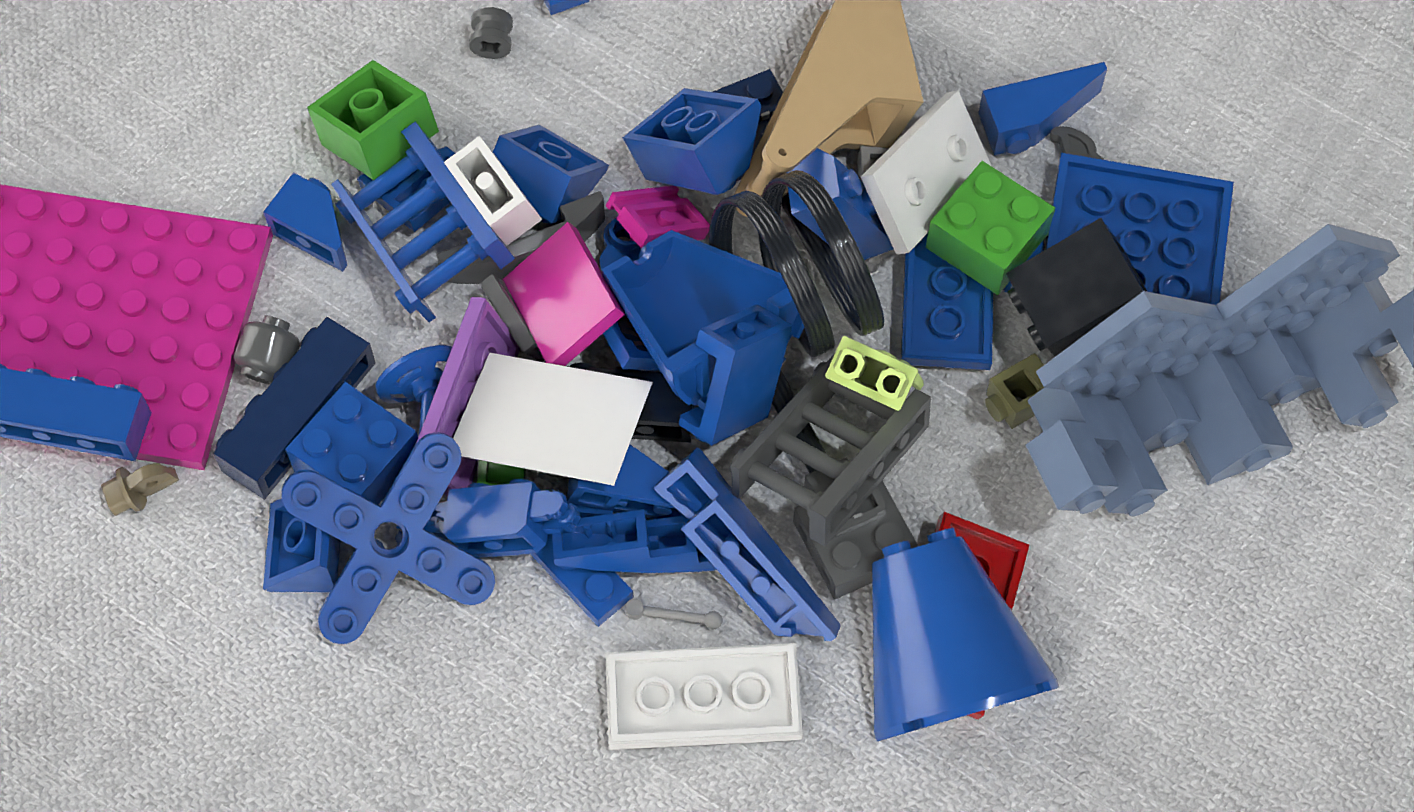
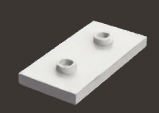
(924, 171)
(703, 696)

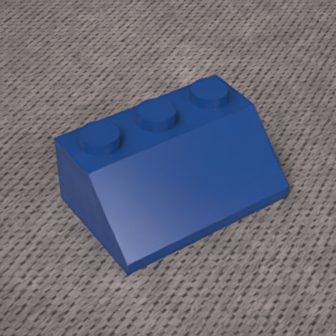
(697, 140)
(849, 197)

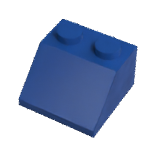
(548, 169)

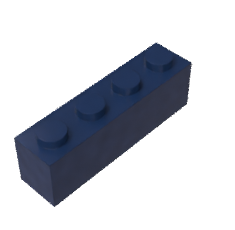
(256, 446)

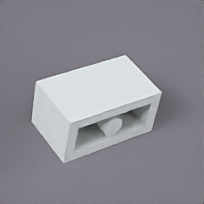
(492, 191)

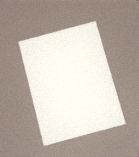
(551, 418)

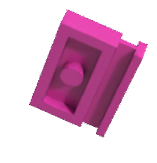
(655, 212)

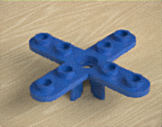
(371, 565)

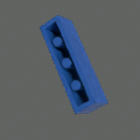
(72, 413)

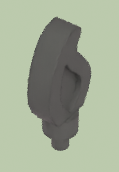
(1074, 142)

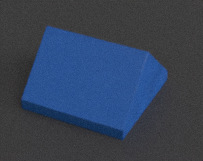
(298, 554)

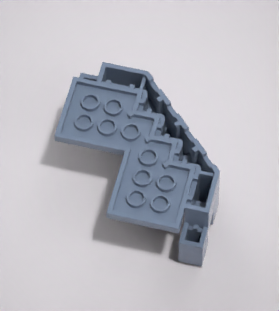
(1212, 372)

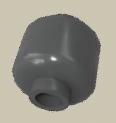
(265, 348)

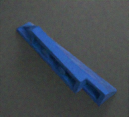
(744, 550)

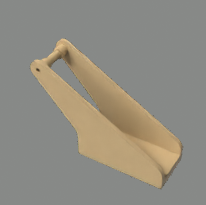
(846, 91)

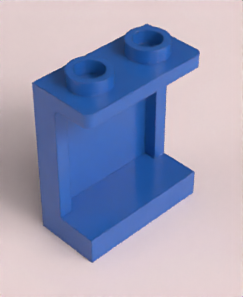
(745, 374)

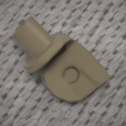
(132, 489)

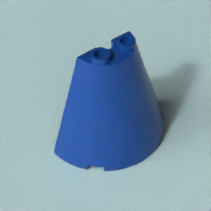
(687, 286)
(944, 639)

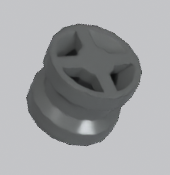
(491, 33)

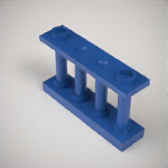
(460, 214)

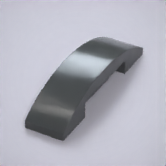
(584, 214)

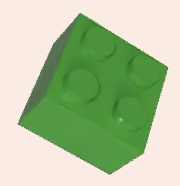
(366, 118)
(989, 227)

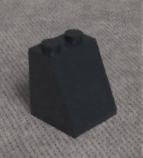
(1074, 286)

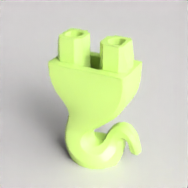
(873, 373)

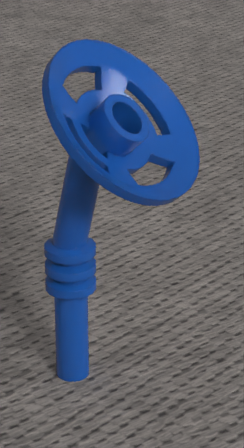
(418, 383)

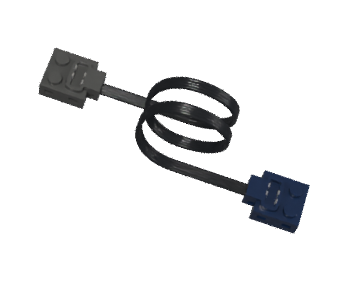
(877, 522)

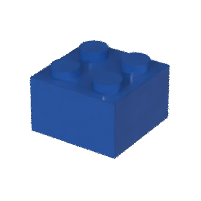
(354, 444)

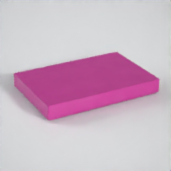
(563, 296)

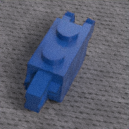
(502, 518)

